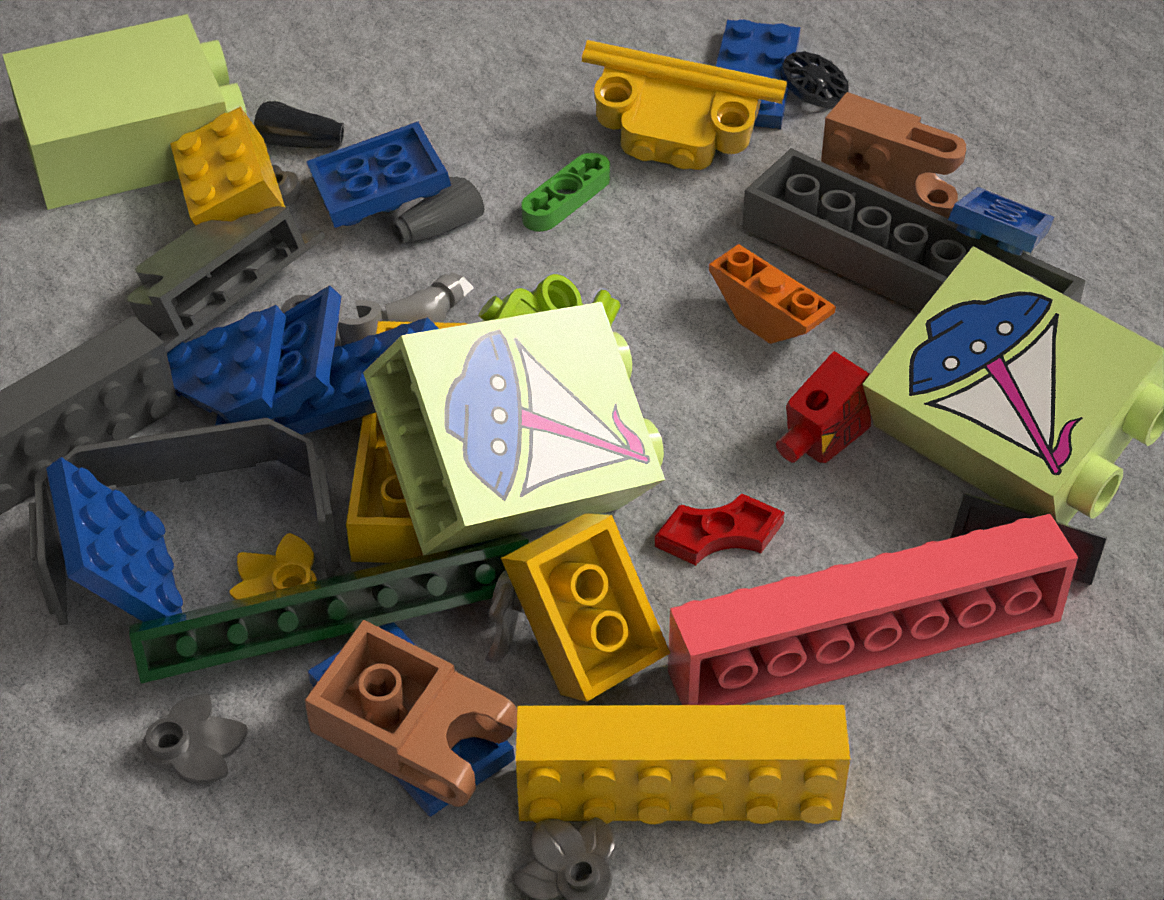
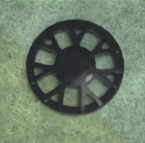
(814, 79)

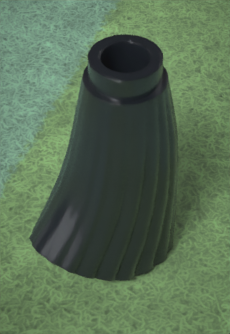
(296, 128)

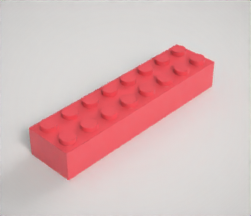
(870, 613)

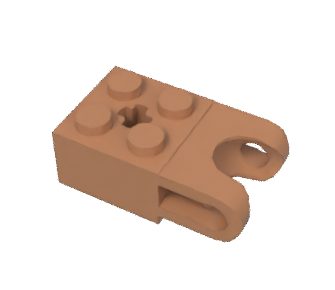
(893, 151)
(406, 712)

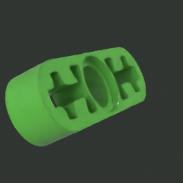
(547, 208)

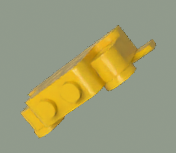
(675, 106)

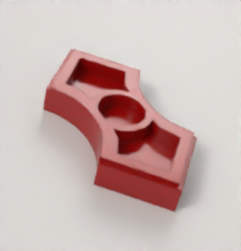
(700, 532)

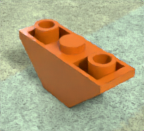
(767, 298)

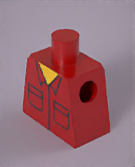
(826, 412)

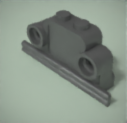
(213, 270)

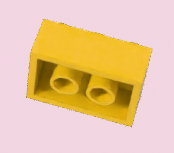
(225, 170)
(586, 606)

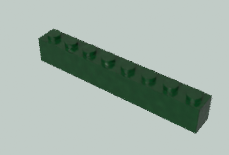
(318, 609)

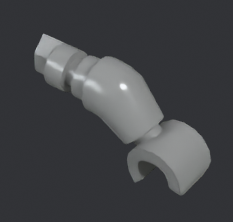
(430, 303)

